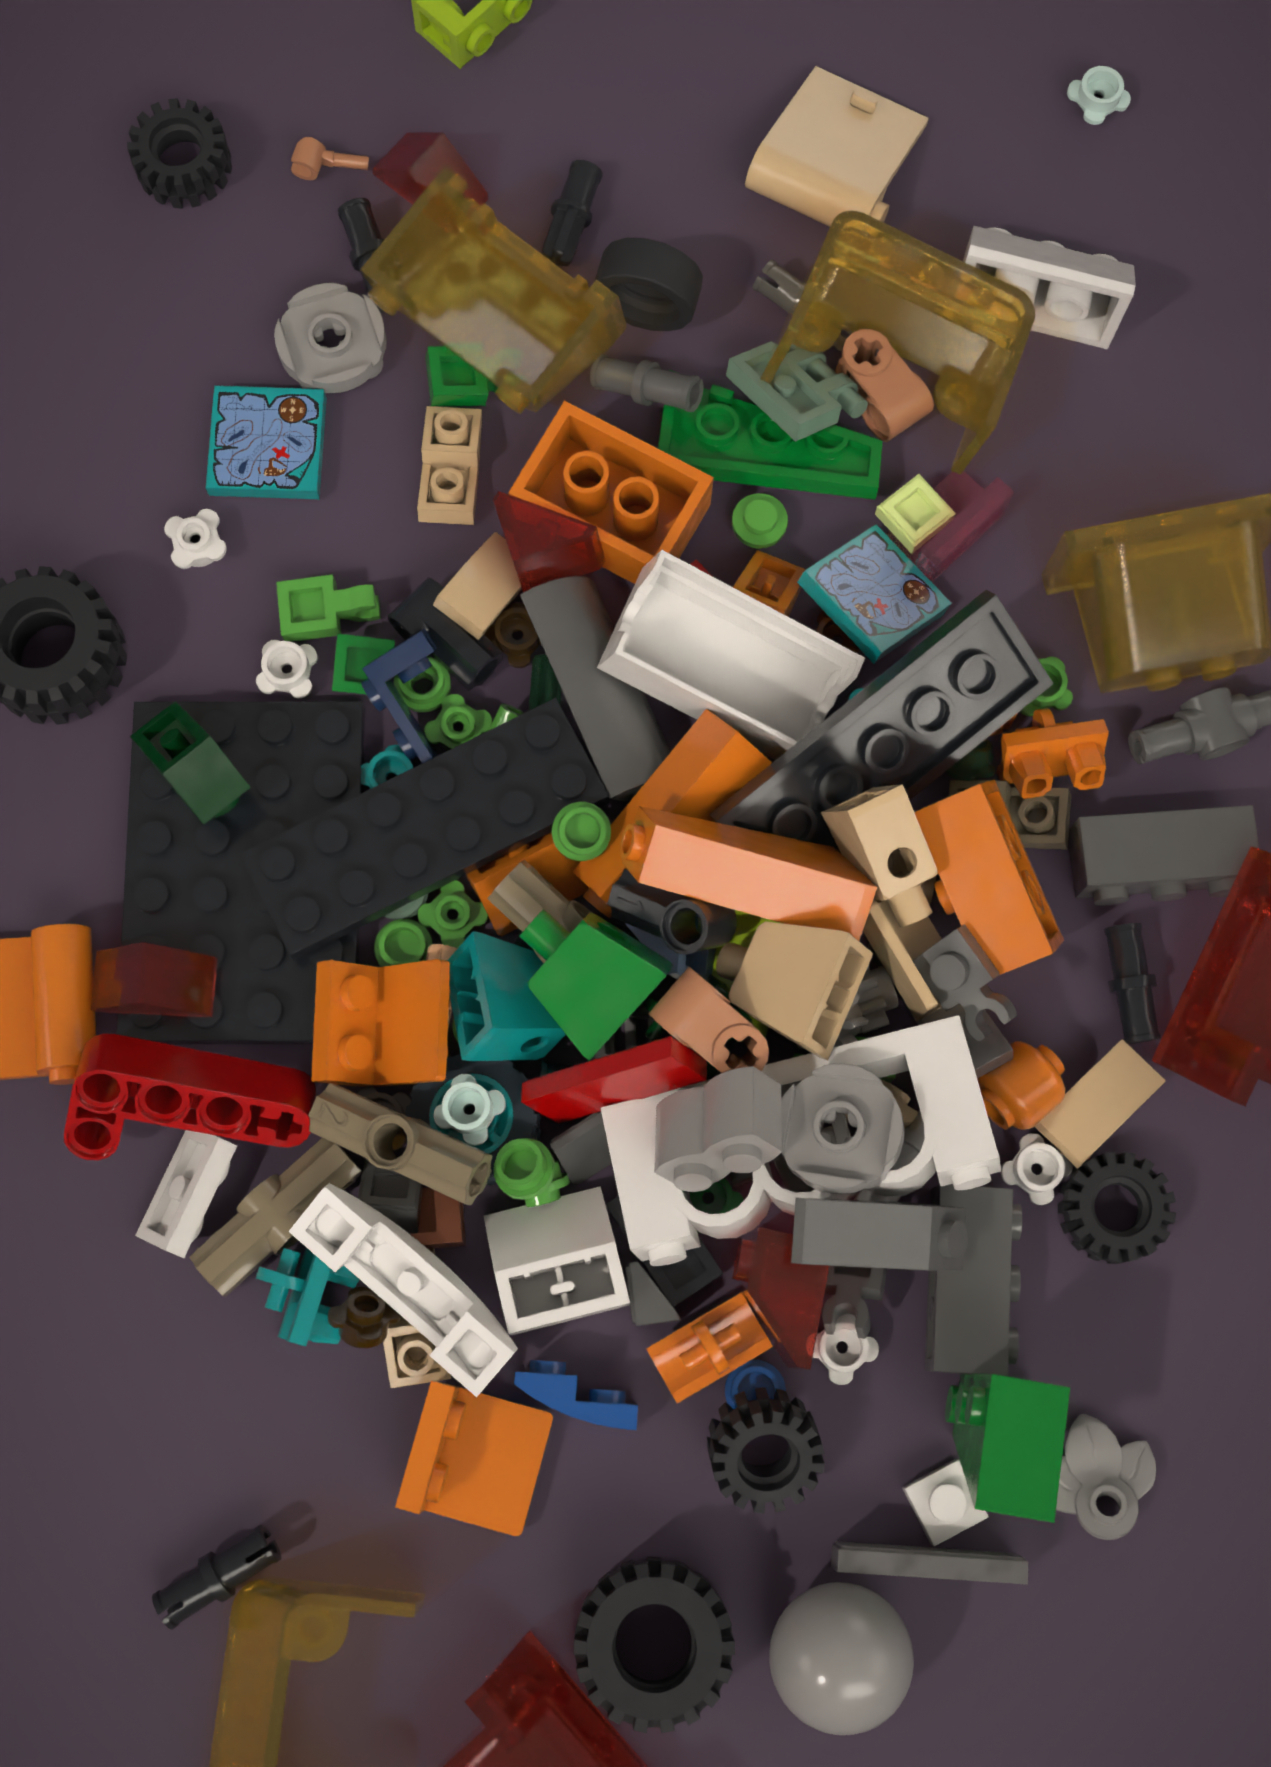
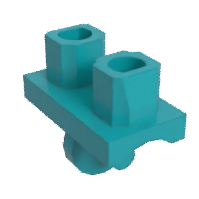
(304, 1315)

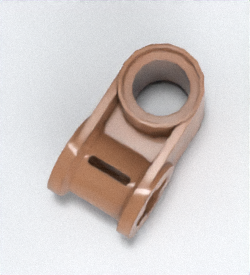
(892, 390)
(705, 1020)

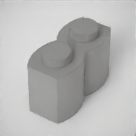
(718, 1129)

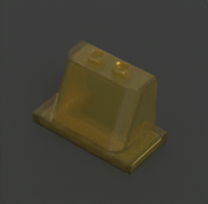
(1170, 593)

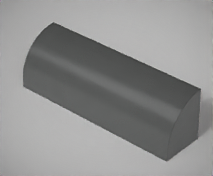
(609, 712)

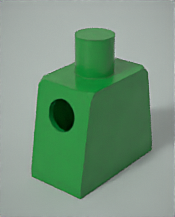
(591, 976)

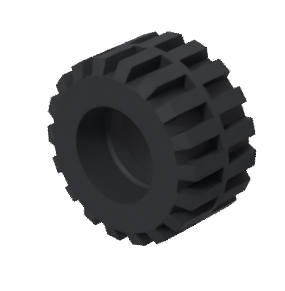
(83, 672)
(653, 1701)

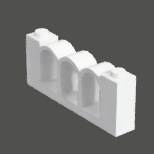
(956, 1142)

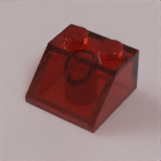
(782, 1294)

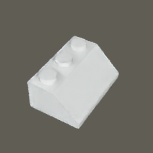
(1071, 290)

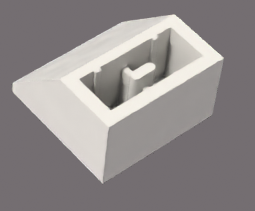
(555, 1261)

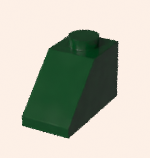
(191, 762)

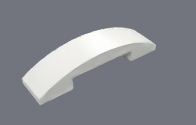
(411, 1281)

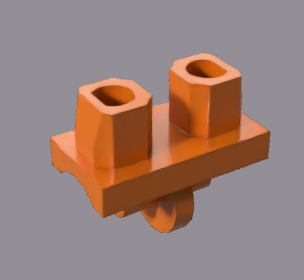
(1053, 750)
(709, 1348)

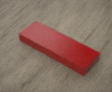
(614, 1079)

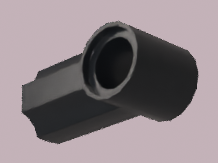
(457, 650)
(671, 916)

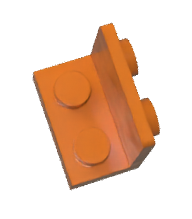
(381, 1023)
(475, 1459)

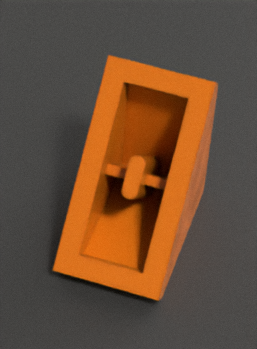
(771, 582)

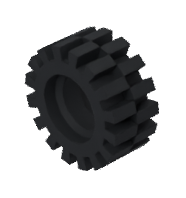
(173, 127)
(1150, 1196)
(769, 1481)

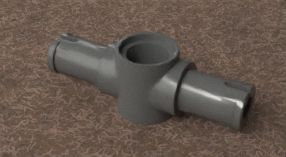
(1205, 725)

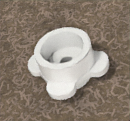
(198, 554)
(282, 653)
(1053, 1165)
(859, 1350)

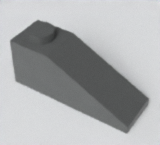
(879, 1234)

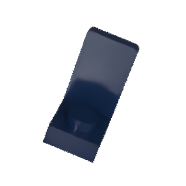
(407, 662)

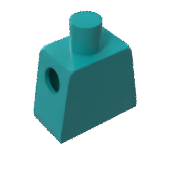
(493, 1004)

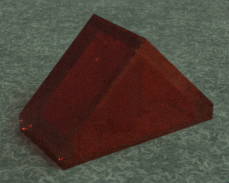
(418, 160)
(547, 542)
(153, 981)

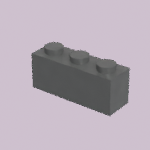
(1160, 853)
(972, 1305)

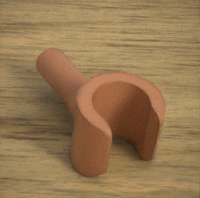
(311, 154)

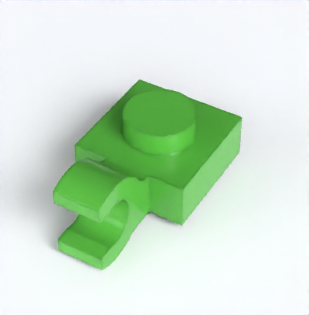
(314, 607)

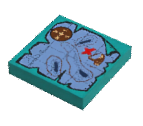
(266, 442)
(874, 593)

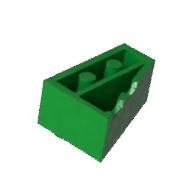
(1009, 1442)

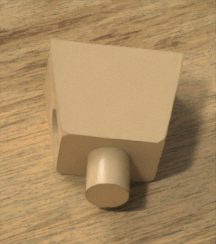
(880, 825)
(796, 981)

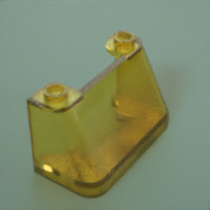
(491, 296)

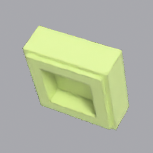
(915, 513)

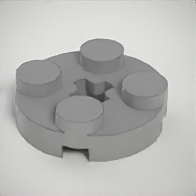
(348, 314)
(870, 1108)

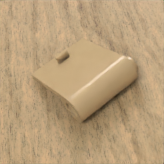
(834, 149)

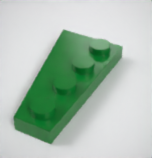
(745, 446)

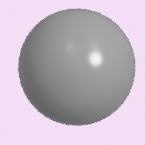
(841, 1658)

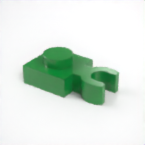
(454, 381)

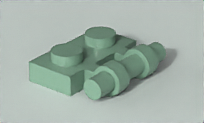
(803, 392)

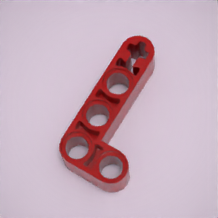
(182, 1090)

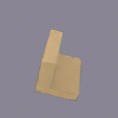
(897, 949)

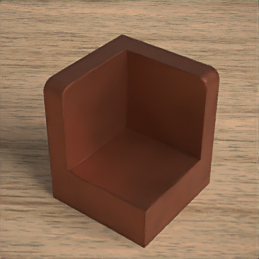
(440, 1221)

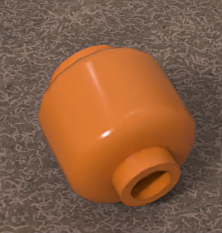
(1024, 1087)

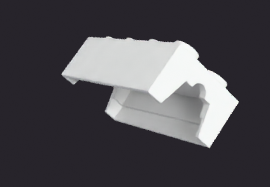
(726, 653)

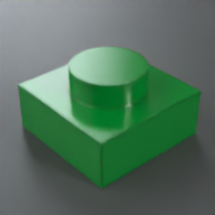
(351, 656)

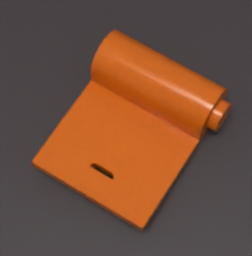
(46, 1002)

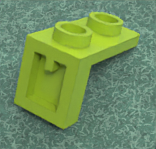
(469, 35)

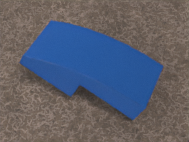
(555, 1389)

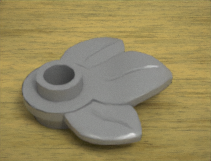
(1100, 1467)

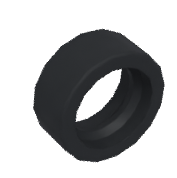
(653, 282)

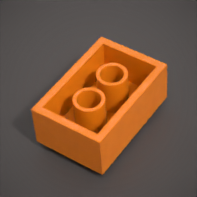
(619, 484)
(989, 877)

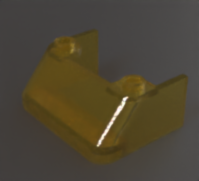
(928, 309)
(267, 1629)

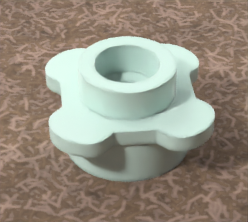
(1104, 82)
(463, 1092)

